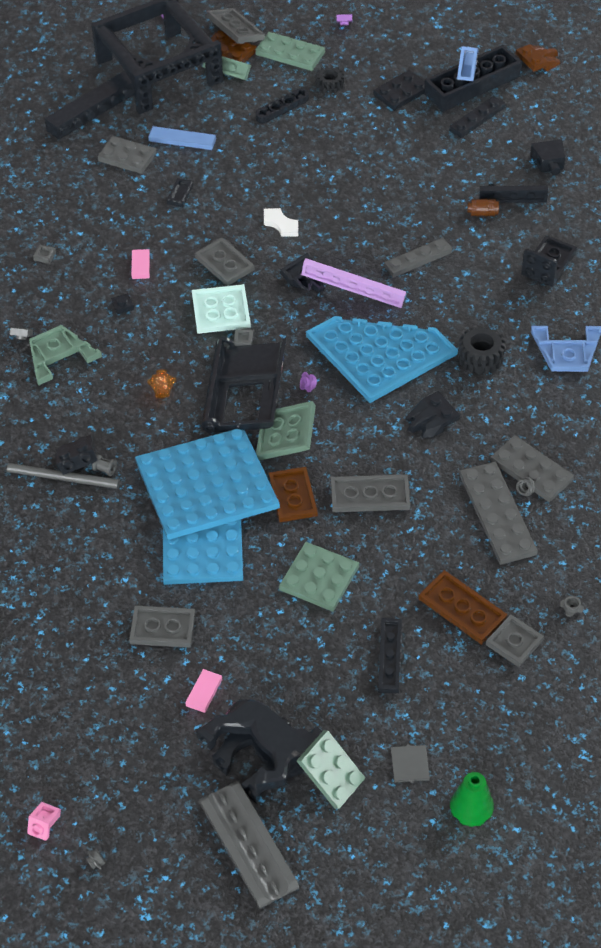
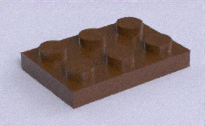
(233, 50)
(294, 494)

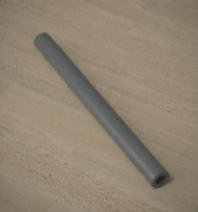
(57, 475)

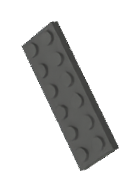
(498, 513)

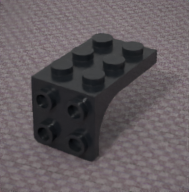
(547, 260)

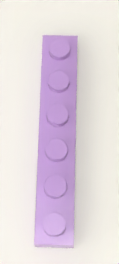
(353, 283)

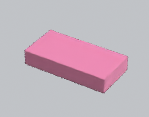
(140, 264)
(204, 690)

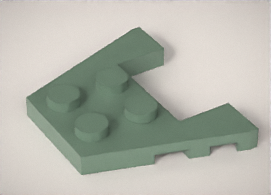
(56, 345)

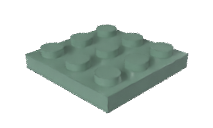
(289, 433)
(319, 576)

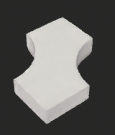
(276, 219)

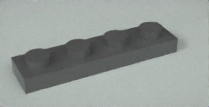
(418, 257)

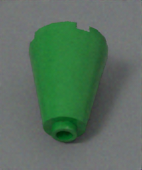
(472, 801)

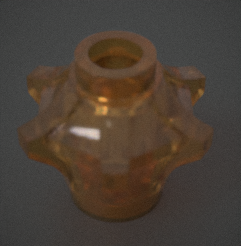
(161, 383)

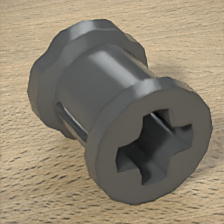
(105, 465)

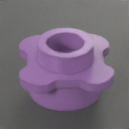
(308, 382)

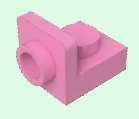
(42, 819)

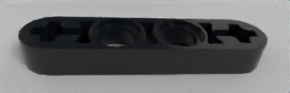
(297, 98)

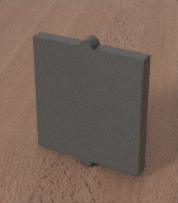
(410, 763)

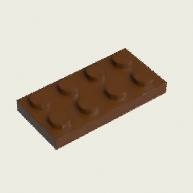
(462, 607)

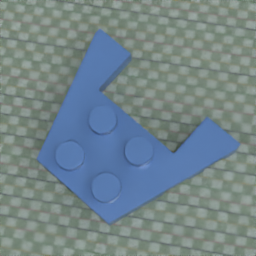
(567, 354)

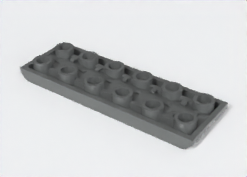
(249, 844)

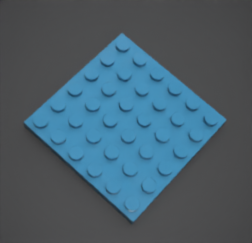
(206, 483)

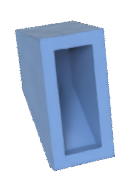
(467, 63)

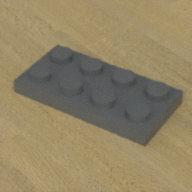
(235, 25)
(523, 460)
(370, 493)

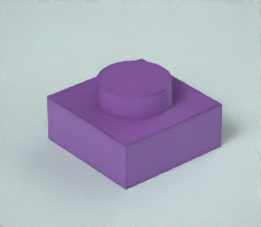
(344, 19)

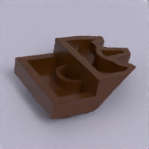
(538, 57)

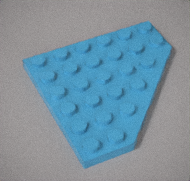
(379, 354)

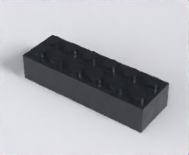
(492, 70)

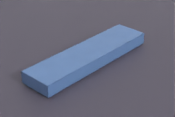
(182, 138)

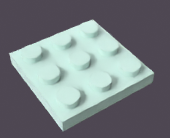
(221, 309)

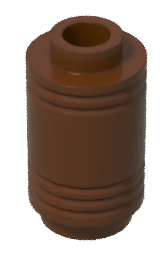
(483, 207)

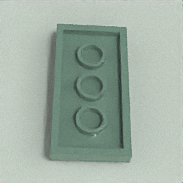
(290, 51)

